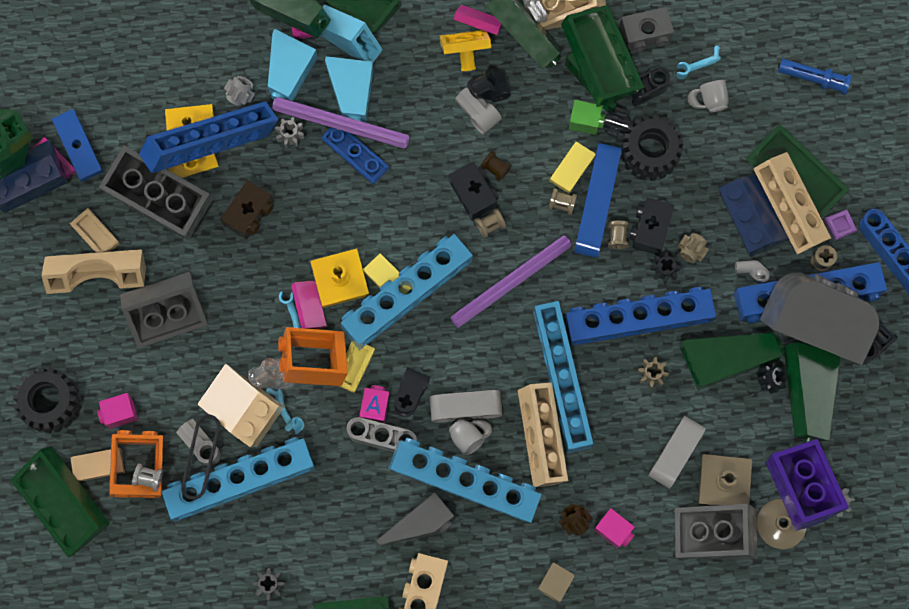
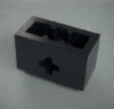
(474, 204)
(657, 213)

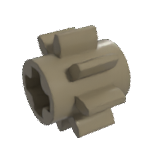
(692, 248)
(647, 375)

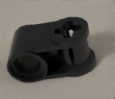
(490, 86)
(651, 89)
(881, 342)
(411, 388)

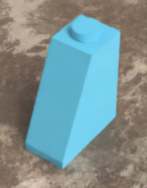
(351, 35)
(288, 65)
(351, 85)

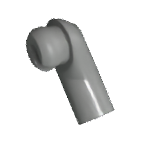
(754, 268)

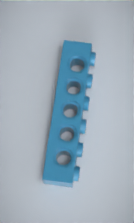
(363, 334)
(563, 377)
(301, 463)
(522, 509)

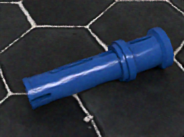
(826, 78)

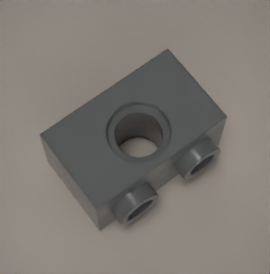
(656, 20)

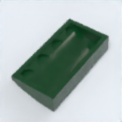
(372, 12)
(602, 55)
(819, 182)
(59, 501)

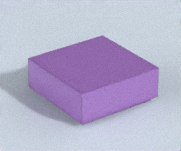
(840, 225)

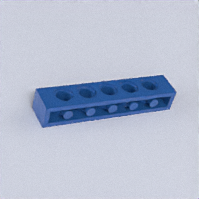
(207, 137)
(868, 275)
(580, 333)

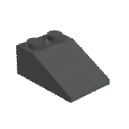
(716, 532)

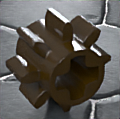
(575, 519)

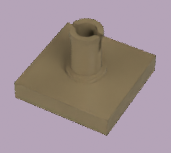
(724, 480)

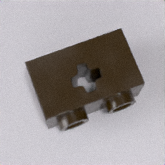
(247, 198)

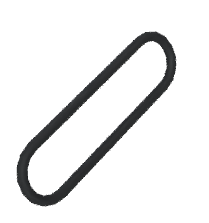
(210, 459)

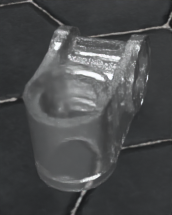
(268, 375)

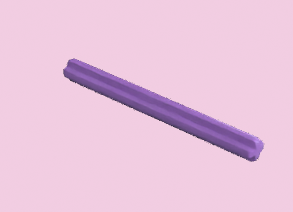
(340, 122)
(511, 281)

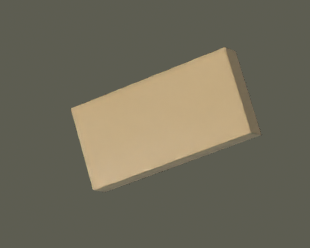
(94, 232)
(95, 465)

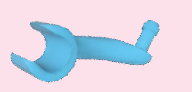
(699, 64)
(292, 310)
(295, 423)

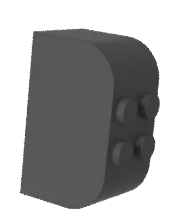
(156, 195)
(822, 315)

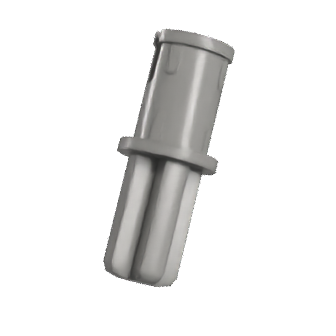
(536, 9)

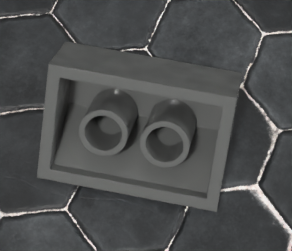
(163, 310)

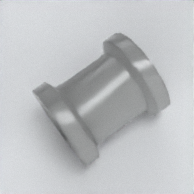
(147, 477)

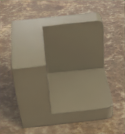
(556, 582)

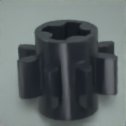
(617, 122)
(664, 261)
(772, 377)

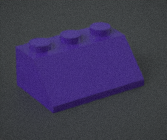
(806, 484)

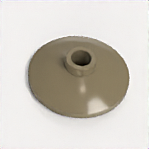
(772, 532)

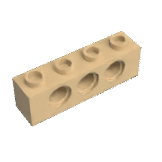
(792, 202)
(542, 434)
(429, 566)

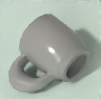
(713, 94)
(467, 436)

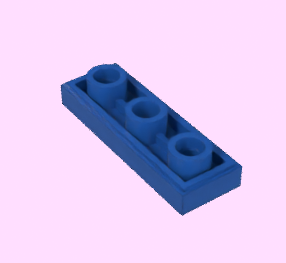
(71, 134)
(364, 162)

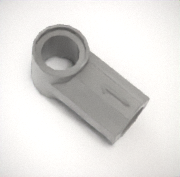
(481, 114)
(202, 442)

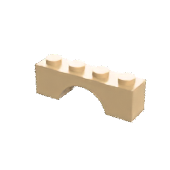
(65, 272)

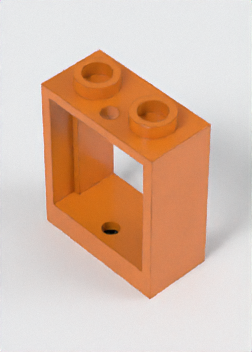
(313, 339)
(126, 437)

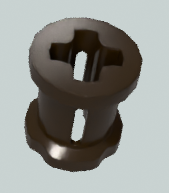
(496, 166)

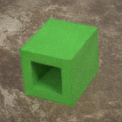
(586, 117)

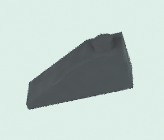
(421, 522)

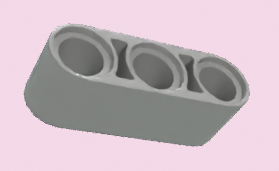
(465, 406)
(373, 428)
(677, 452)

